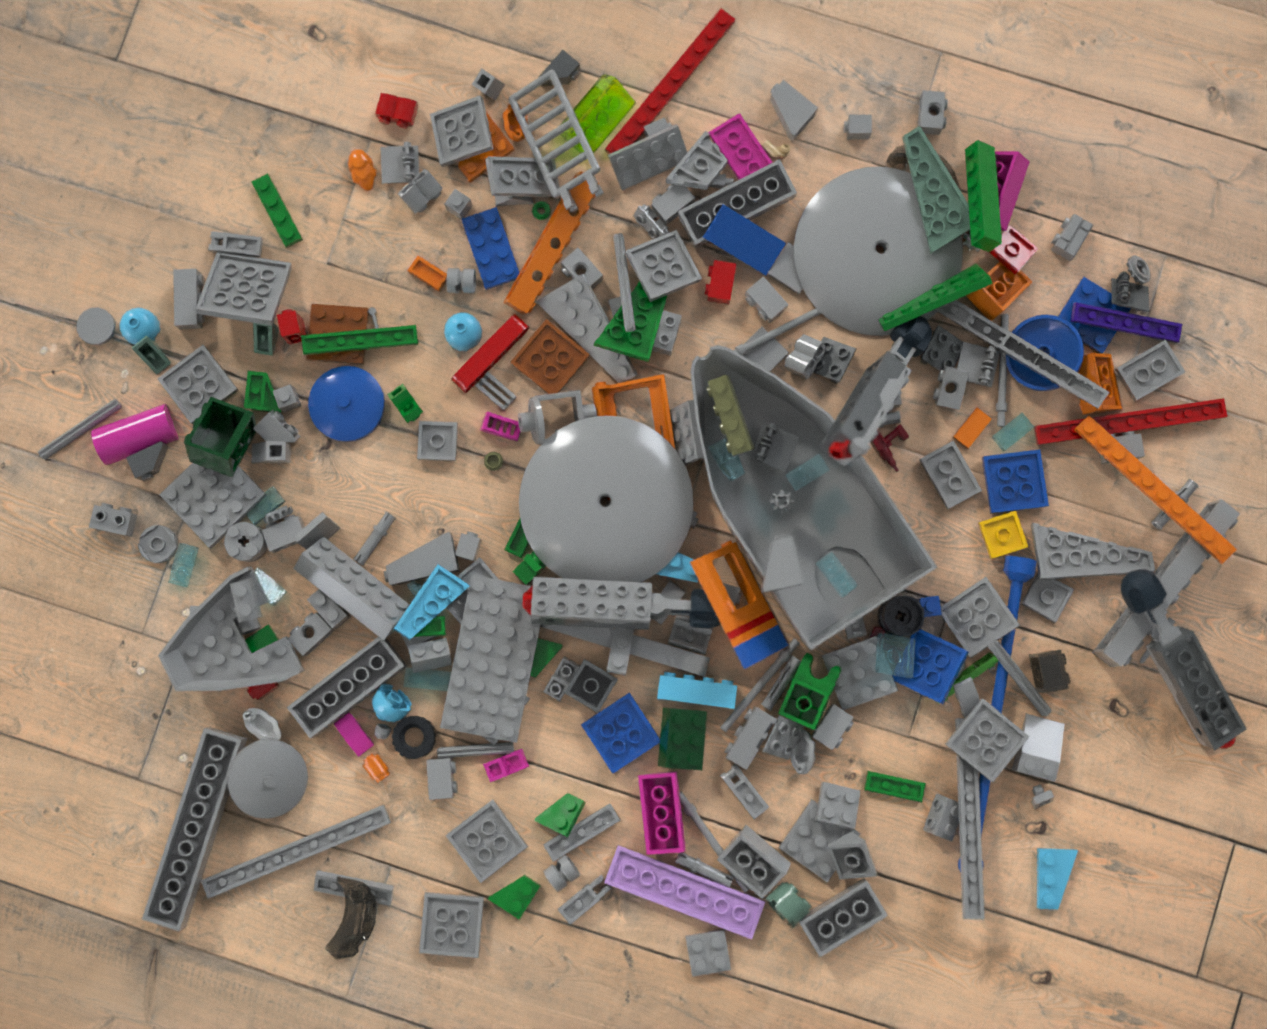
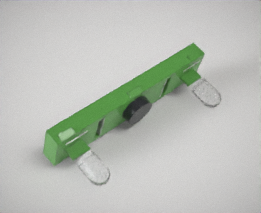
(977, 668)

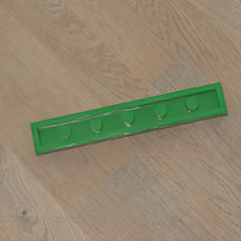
(359, 340)

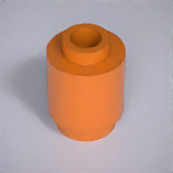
(376, 767)

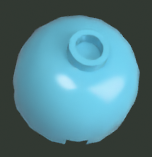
(139, 323)
(463, 331)
(389, 704)

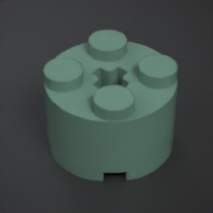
(788, 904)

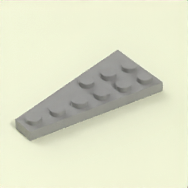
(583, 318)
(1077, 556)

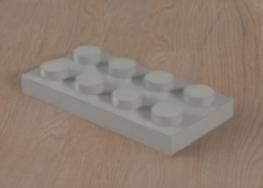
(648, 157)
(518, 177)

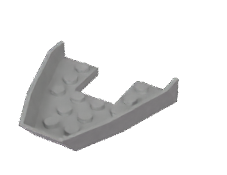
(212, 652)

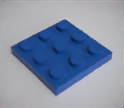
(1091, 294)
(1015, 481)
(934, 666)
(621, 733)

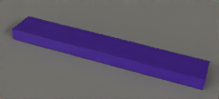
(1126, 322)

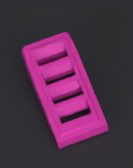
(484, 426)

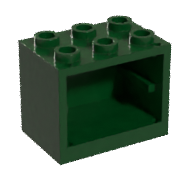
(220, 436)

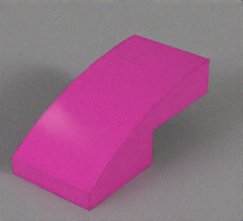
(353, 734)
(506, 765)

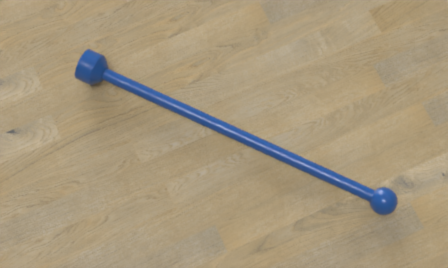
(1018, 571)

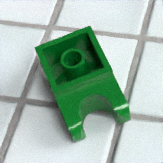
(815, 690)

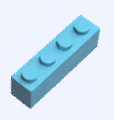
(696, 691)

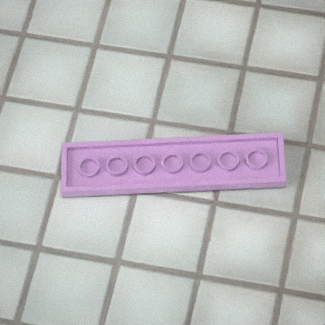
(684, 892)

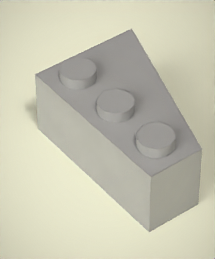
(749, 737)

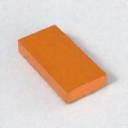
(428, 273)
(972, 428)

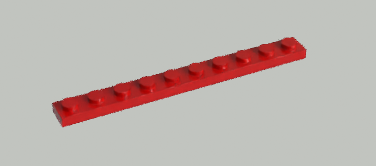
(672, 81)
(1135, 420)

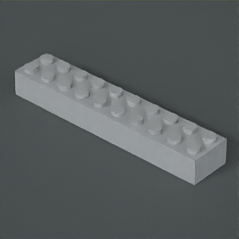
(1175, 575)
(193, 830)

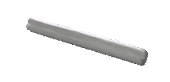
(79, 429)
(1019, 677)

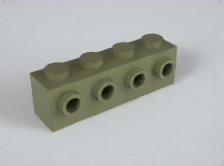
(731, 416)

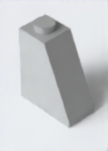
(792, 108)
(782, 565)

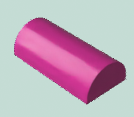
(133, 434)
(661, 813)

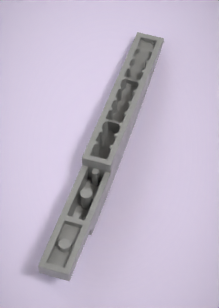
(1024, 353)

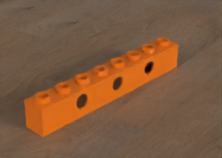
(543, 256)

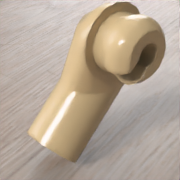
(776, 152)

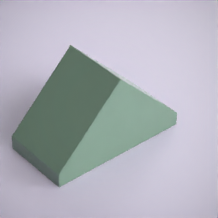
(265, 338)
(151, 354)

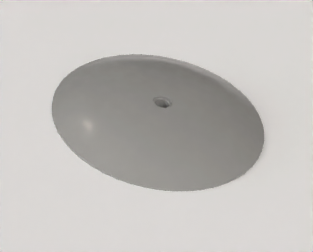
(839, 254)
(612, 460)

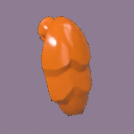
(512, 125)
(362, 169)

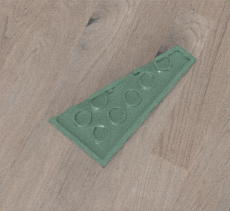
(939, 198)

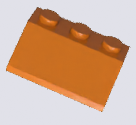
(1100, 370)

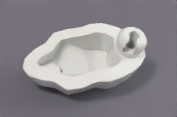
(261, 724)

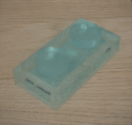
(1012, 432)

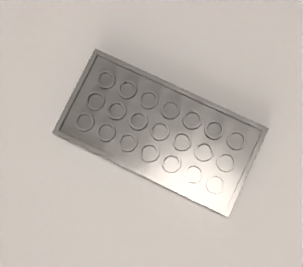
(491, 662)

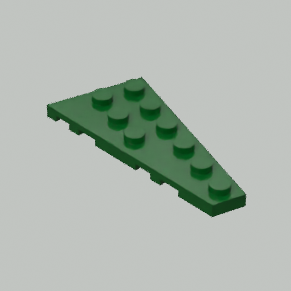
(959, 285)
(641, 340)

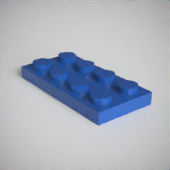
(490, 248)

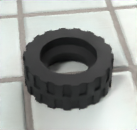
(399, 737)

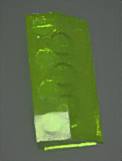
(600, 111)

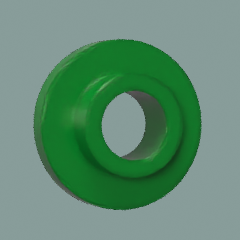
(541, 205)

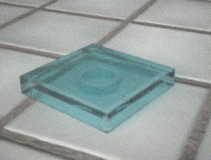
(895, 655)

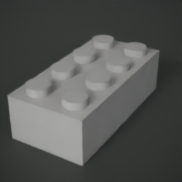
(842, 917)

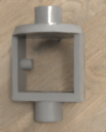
(534, 420)

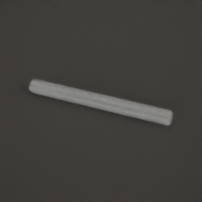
(624, 283)

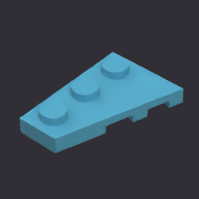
(1052, 875)

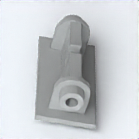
(645, 216)

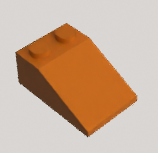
(998, 296)

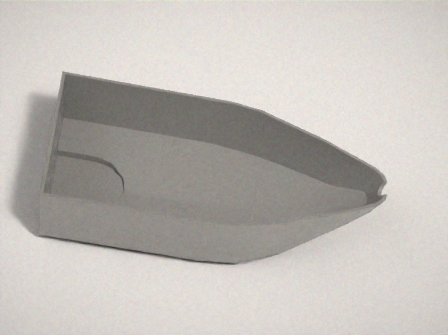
(836, 512)

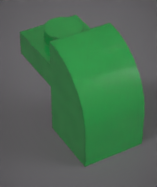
(405, 403)
(529, 568)

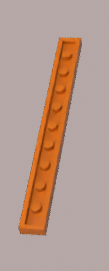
(1155, 489)

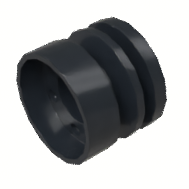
(911, 619)

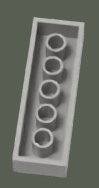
(748, 197)
(352, 587)
(346, 687)

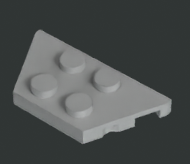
(699, 165)

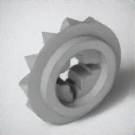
(1138, 269)
(278, 514)

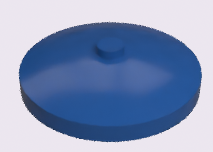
(1055, 338)
(346, 403)

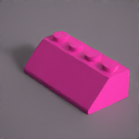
(1011, 170)

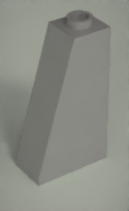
(423, 560)

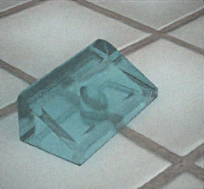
(272, 588)

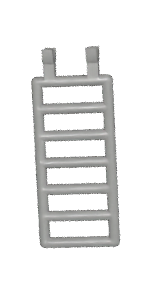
(534, 145)

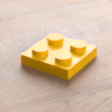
(1003, 534)

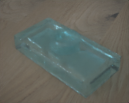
(270, 502)

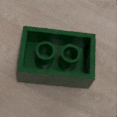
(682, 739)

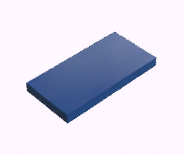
(744, 239)

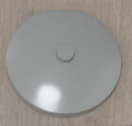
(267, 778)

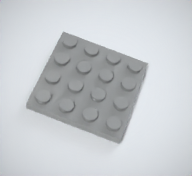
(244, 288)
(212, 500)

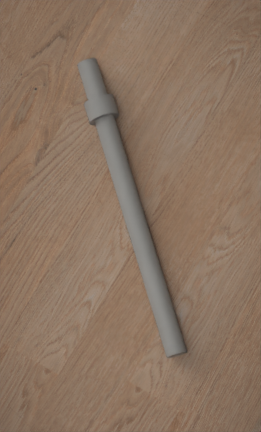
(743, 349)
(1001, 406)
(784, 656)
(690, 810)

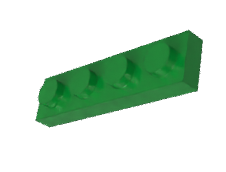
(277, 210)

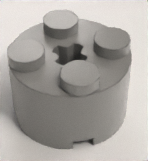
(235, 540)

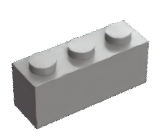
(187, 292)

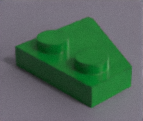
(259, 393)
(543, 655)
(562, 814)
(516, 896)

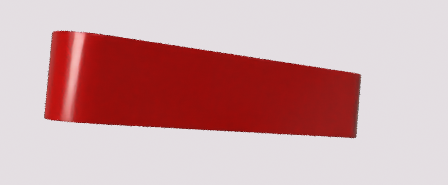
(490, 353)

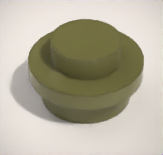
(493, 461)

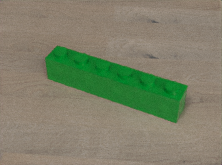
(983, 196)

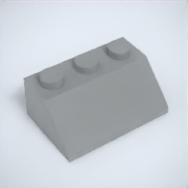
(754, 861)

